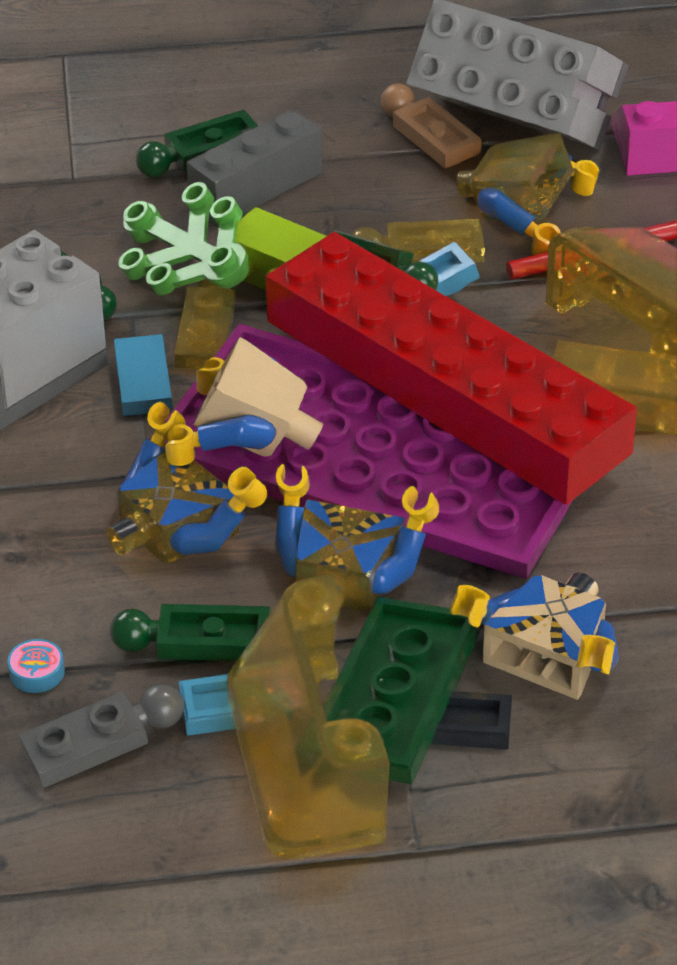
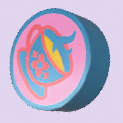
(36, 665)

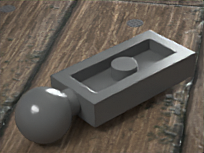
(98, 732)

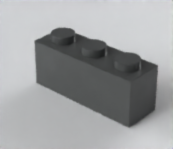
(261, 161)

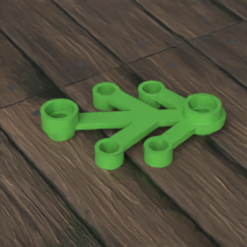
(220, 265)

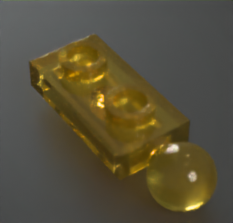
(430, 236)
(204, 324)

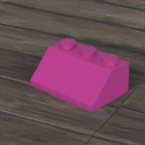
(647, 137)

